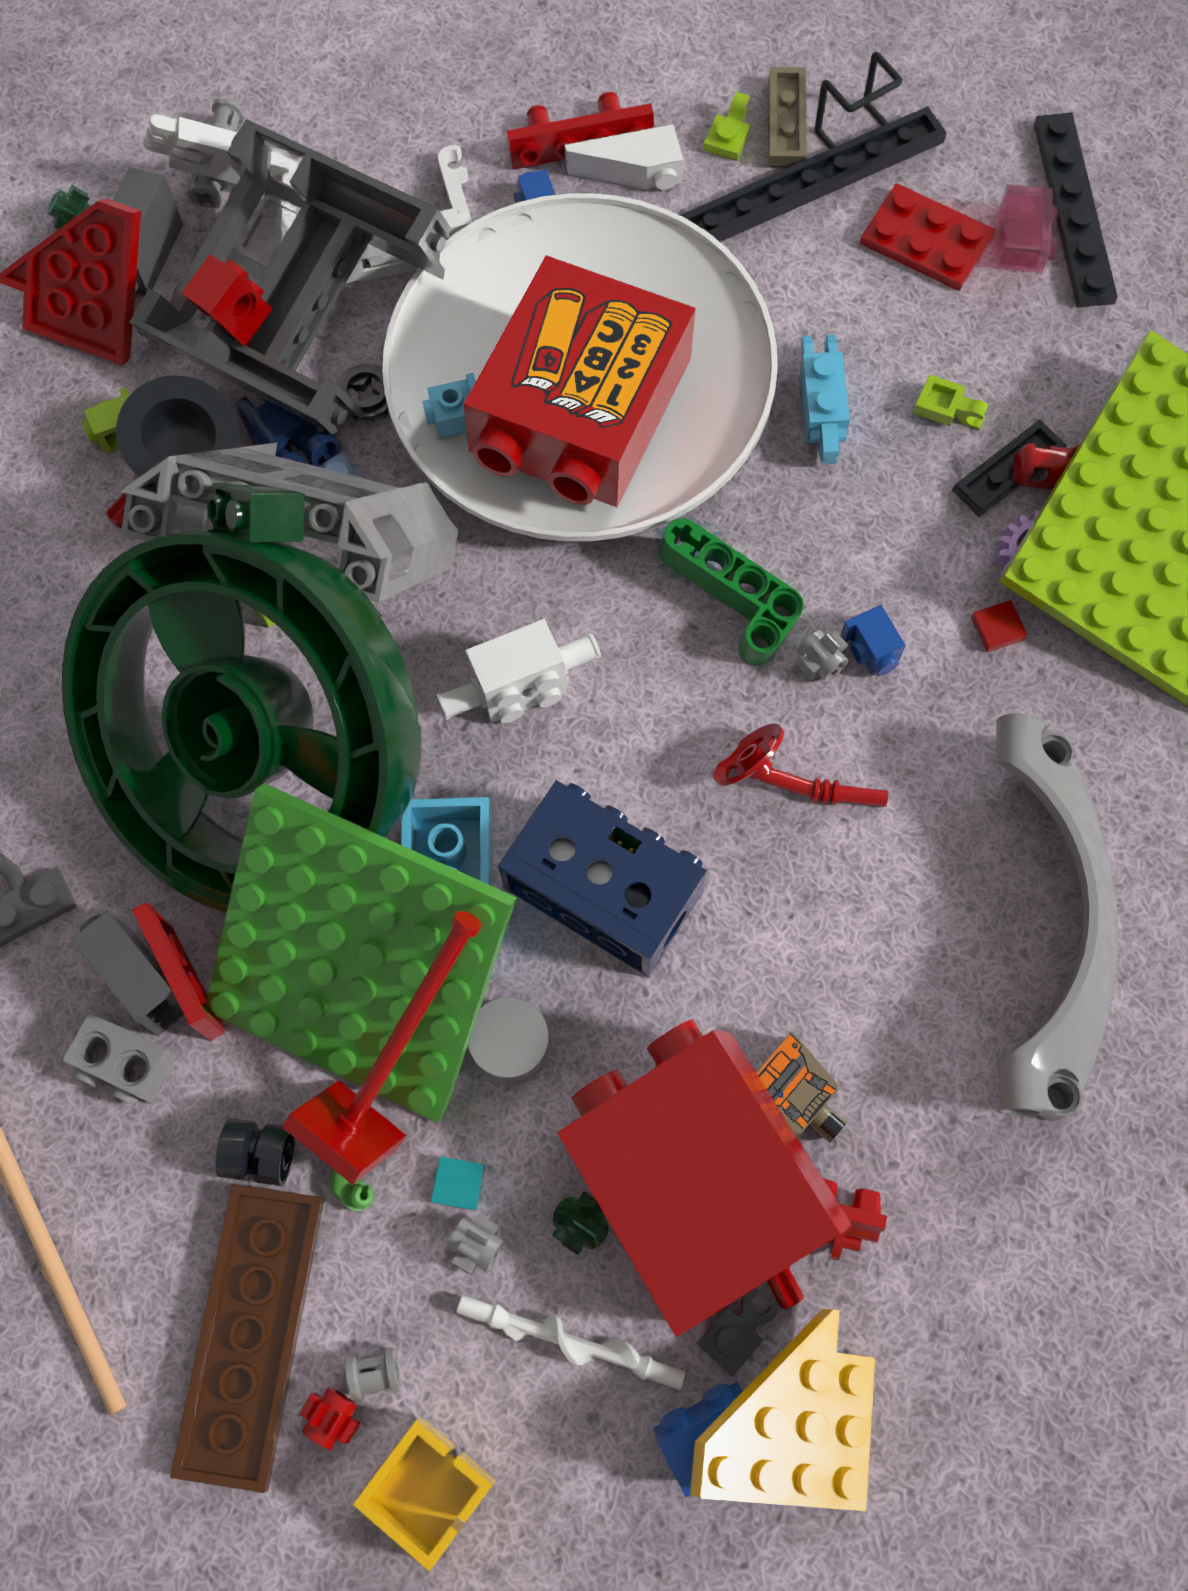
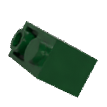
(257, 512)

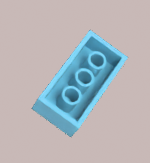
(453, 833)

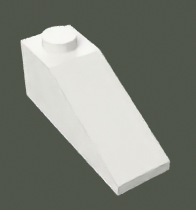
(631, 159)

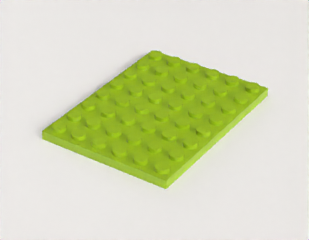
(1115, 527)

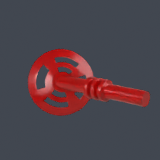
(753, 760)

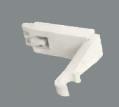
(192, 146)
(457, 217)

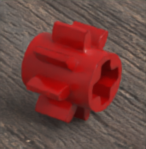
(329, 1418)

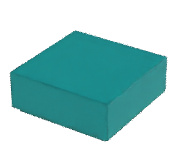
(458, 1183)

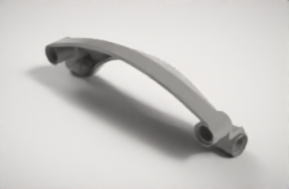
(1069, 1042)

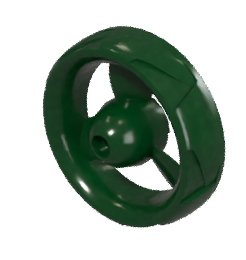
(229, 713)

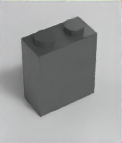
(158, 223)
(129, 971)

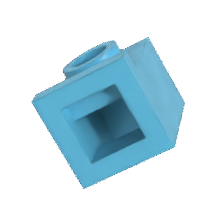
(447, 406)

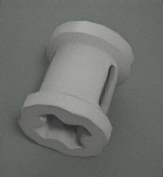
(373, 1374)

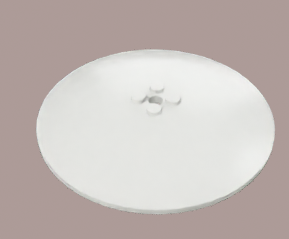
(455, 322)

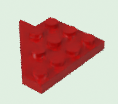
(83, 281)

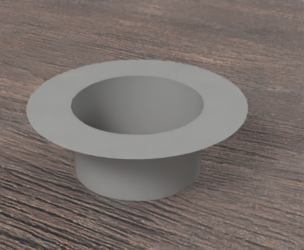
(510, 1040)

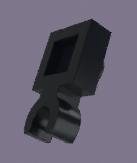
(732, 1337)

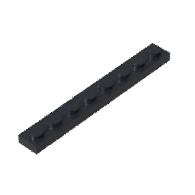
(819, 175)

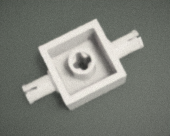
(518, 673)

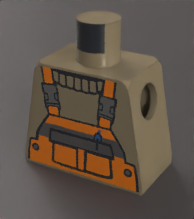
(801, 1088)

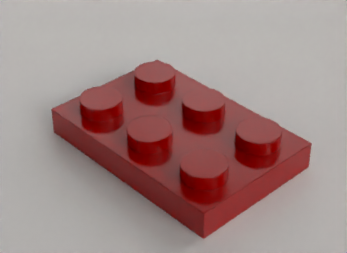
(927, 236)

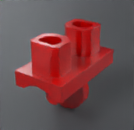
(865, 1220)

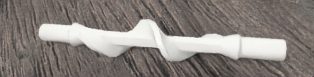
(575, 1349)

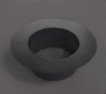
(174, 419)

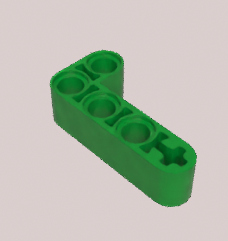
(725, 586)

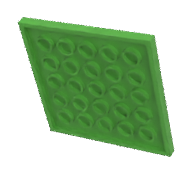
(336, 938)

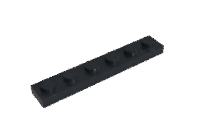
(1077, 213)

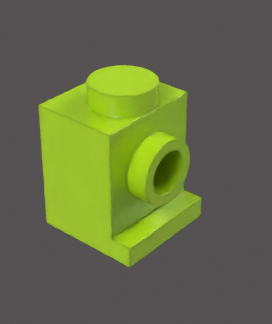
(102, 421)

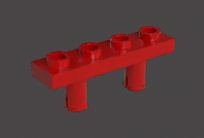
(546, 140)

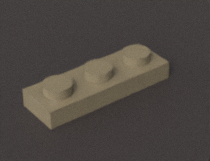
(787, 116)

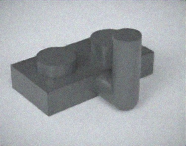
(32, 902)

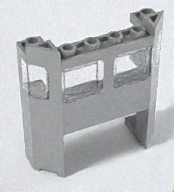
(385, 531)

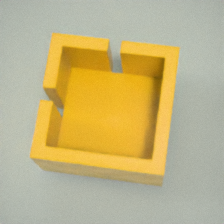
(424, 1492)

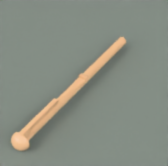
(56, 1275)

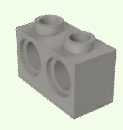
(123, 1052)

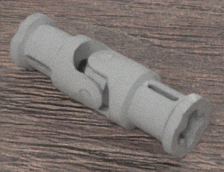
(206, 190)

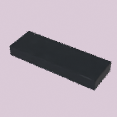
(994, 477)

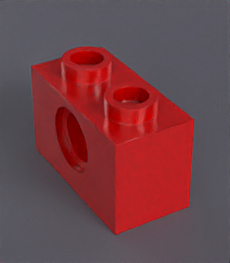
(228, 298)

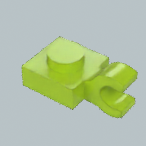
(729, 133)
(944, 400)

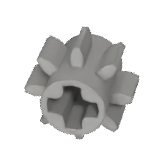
(822, 655)
(474, 1244)

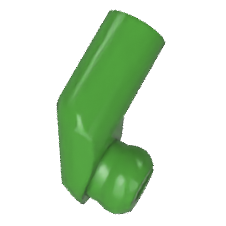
(353, 1197)

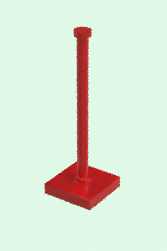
(342, 1124)

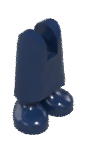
(275, 425)

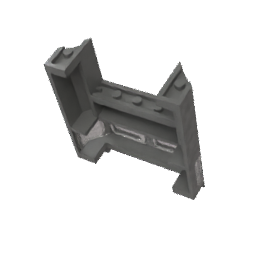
(298, 234)

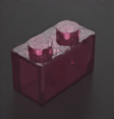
(1025, 229)

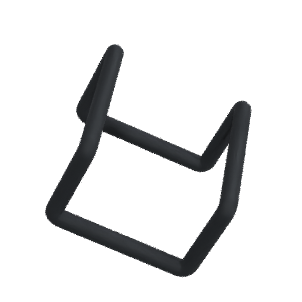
(869, 96)

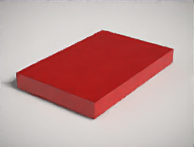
(178, 970)

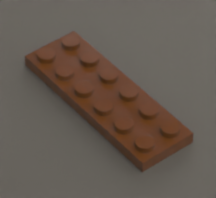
(248, 1339)

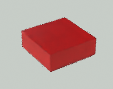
(999, 626)

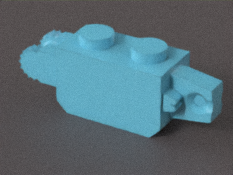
(824, 397)

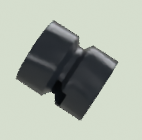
(254, 1151)

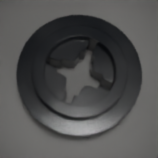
(358, 379)

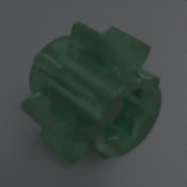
(67, 206)
(580, 1223)

